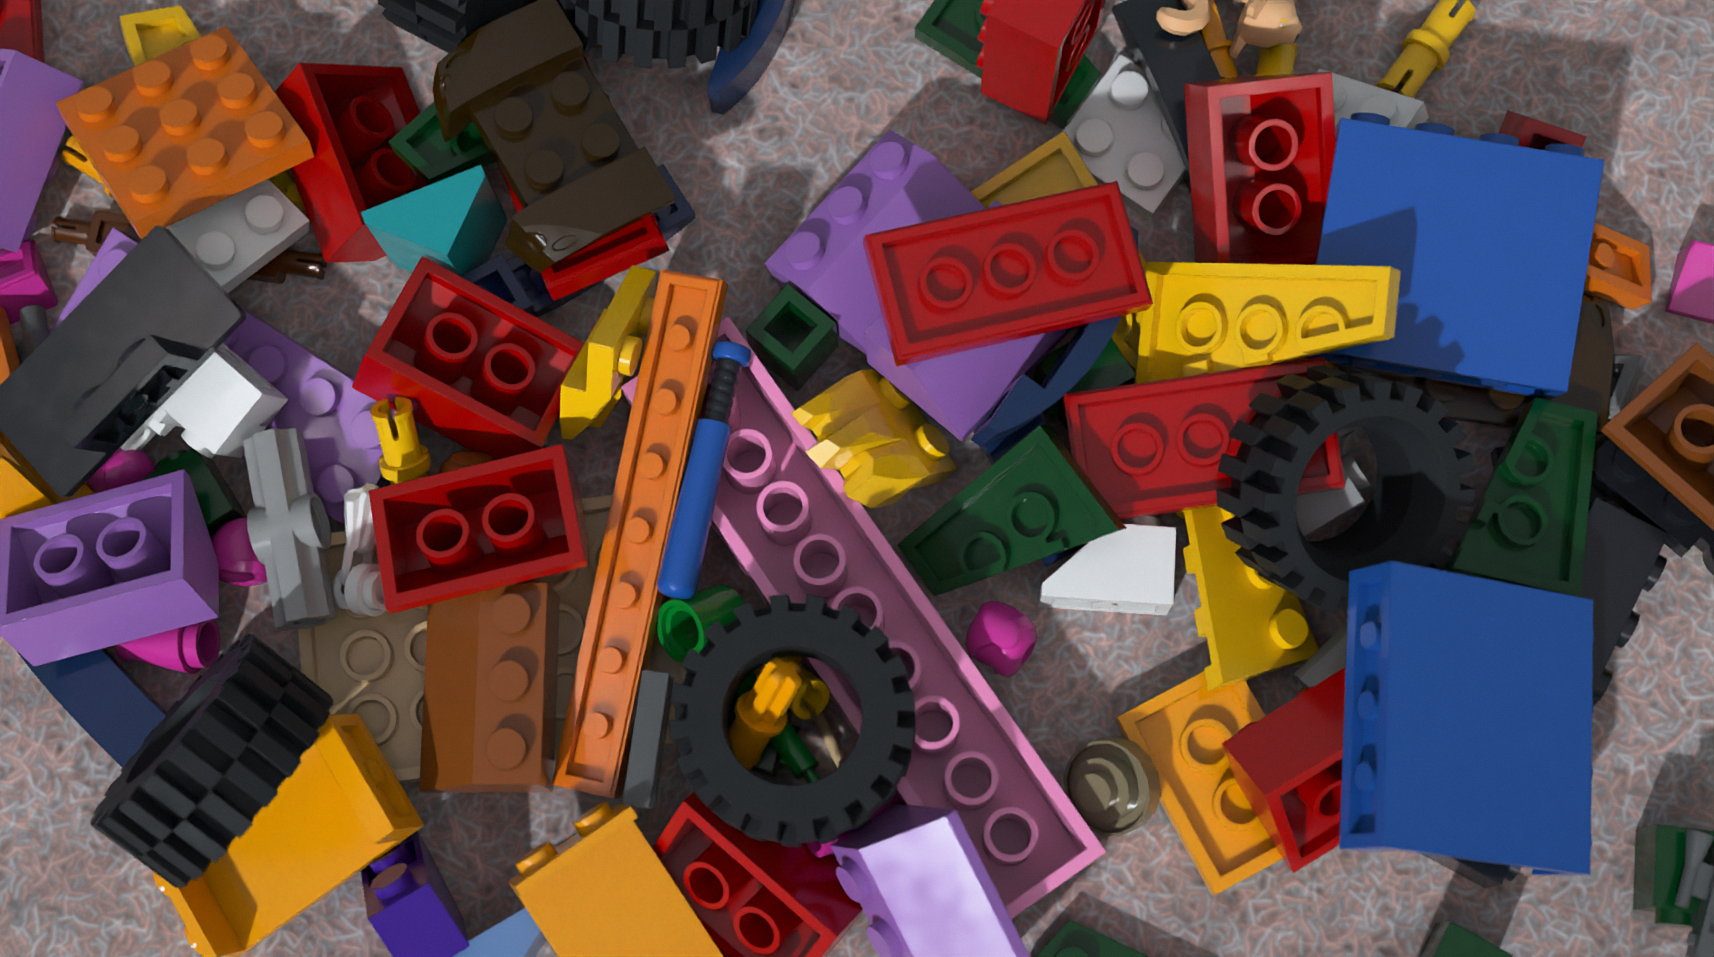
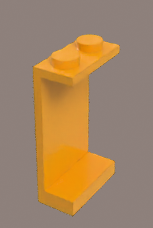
(312, 838)
(608, 893)

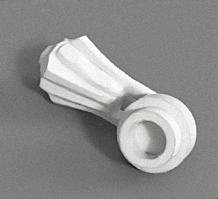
(363, 582)

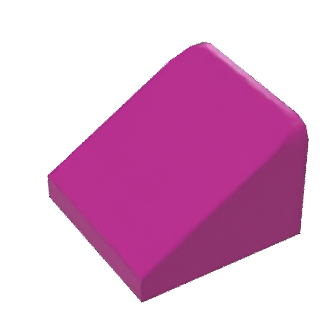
(24, 281)
(1693, 283)

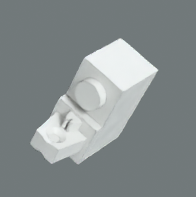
(216, 406)

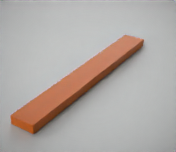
(643, 503)

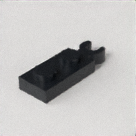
(1650, 501)

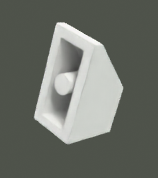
(1118, 572)

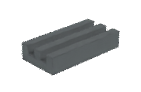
(648, 739)

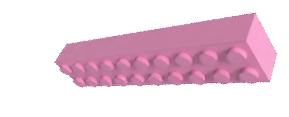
(803, 537)

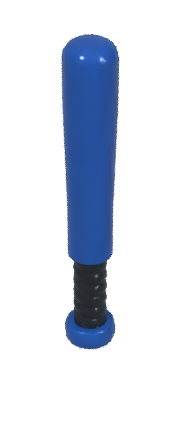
(699, 489)

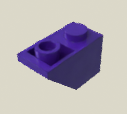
(412, 903)

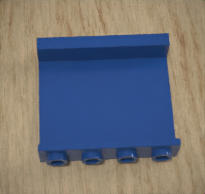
(1484, 247)
(1467, 720)

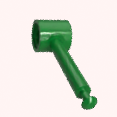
(682, 627)

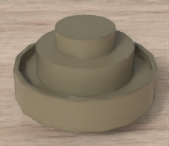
(1112, 785)

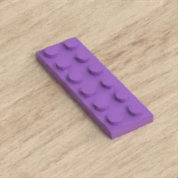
(332, 415)

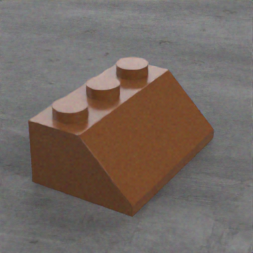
(1672, 430)
(491, 691)

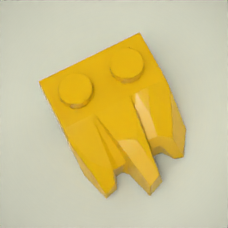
(608, 356)
(874, 439)

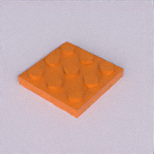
(184, 131)

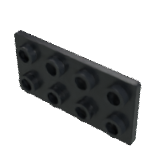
(115, 360)

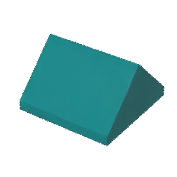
(445, 222)

